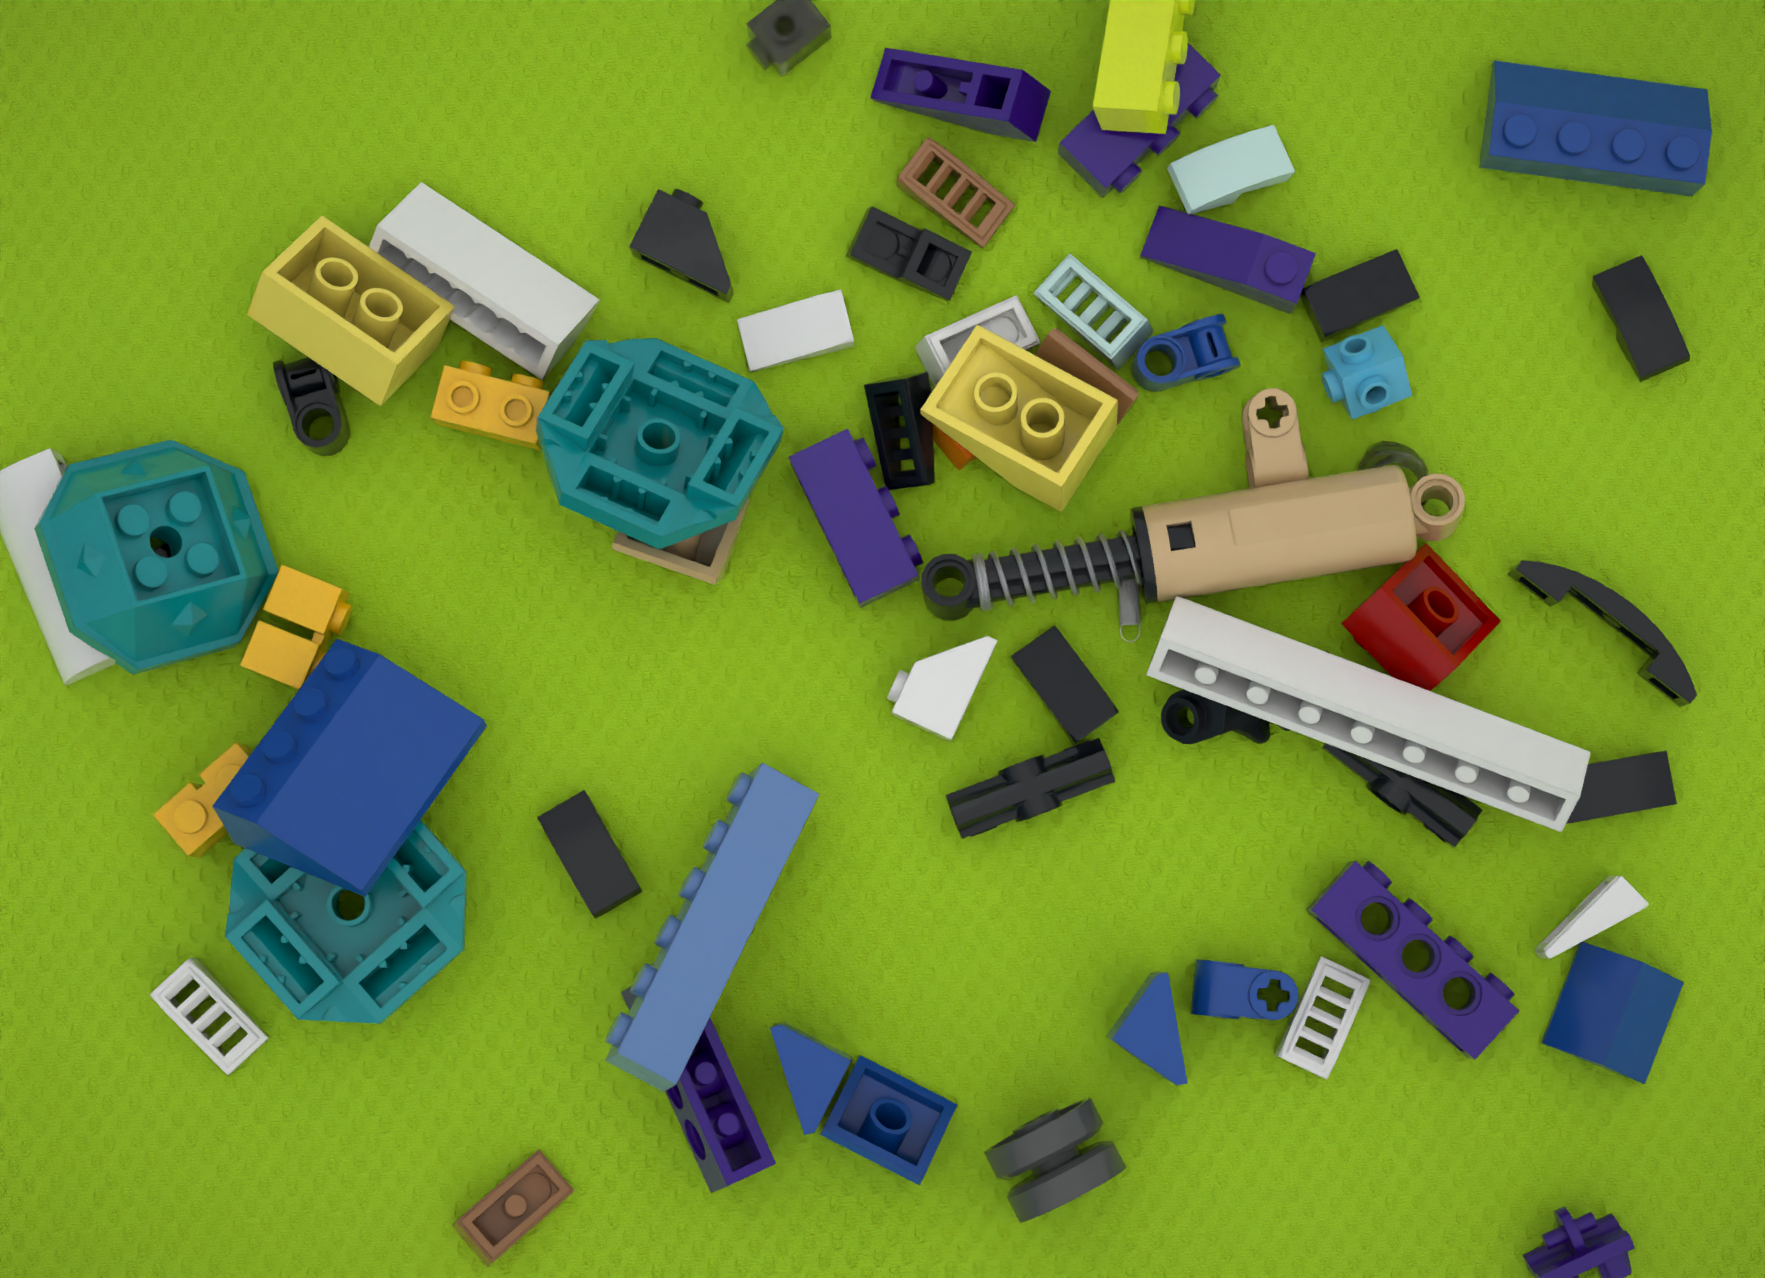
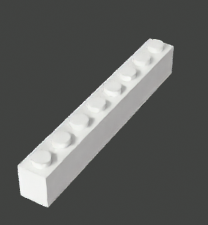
(1369, 714)

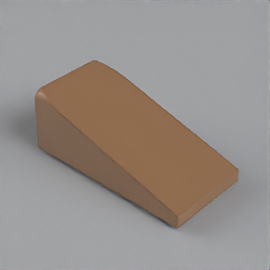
(513, 1208)

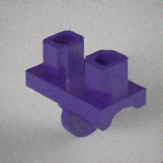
(1580, 1247)

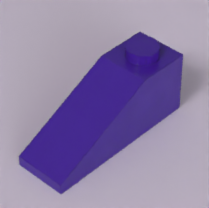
(963, 93)
(1229, 257)

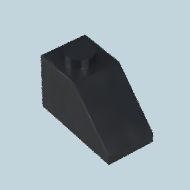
(682, 243)

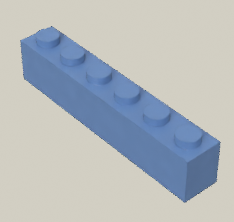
(711, 926)

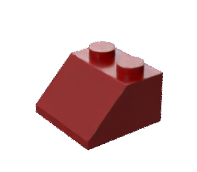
(1421, 621)

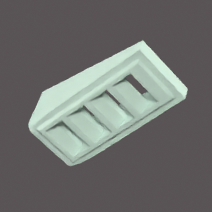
(1125, 343)

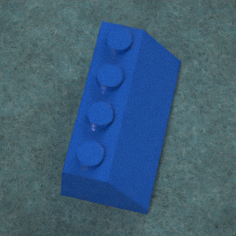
(1596, 129)

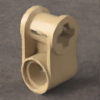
(1276, 452)

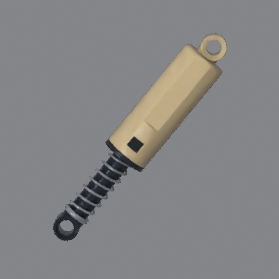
(1219, 542)

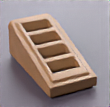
(949, 164)

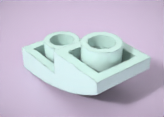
(1229, 168)

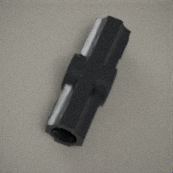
(1030, 788)
(1436, 808)

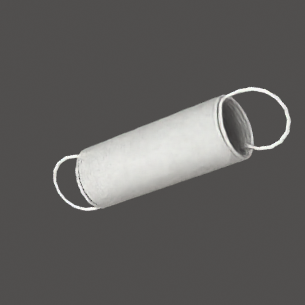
(1129, 605)

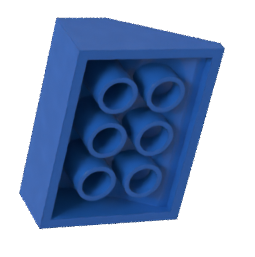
(347, 769)

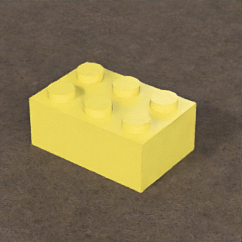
(350, 310)

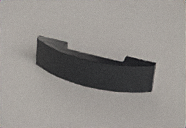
(1663, 667)

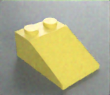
(1022, 416)

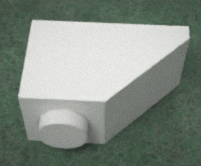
(941, 687)

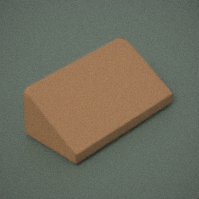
(1073, 359)

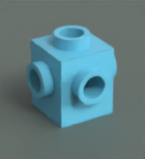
(1365, 373)

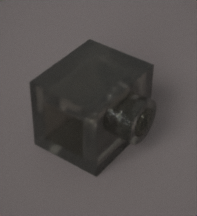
(786, 34)

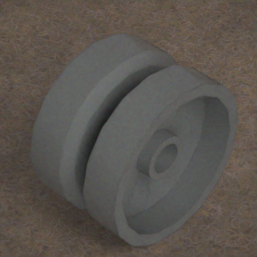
(1051, 1153)

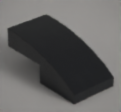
(908, 254)
(1641, 318)
(1625, 787)
(589, 854)

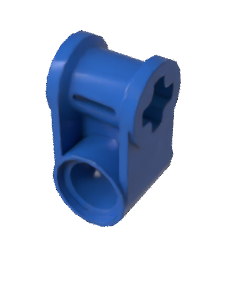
(1196, 354)
(1232, 990)

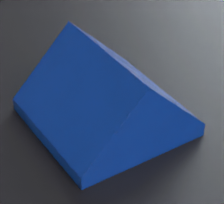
(1612, 1011)
(1151, 1030)
(811, 1072)
(889, 1120)

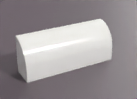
(492, 282)
(23, 497)

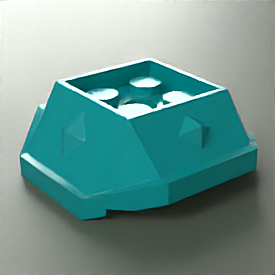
(655, 439)
(125, 595)
(344, 967)

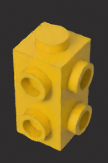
(488, 405)

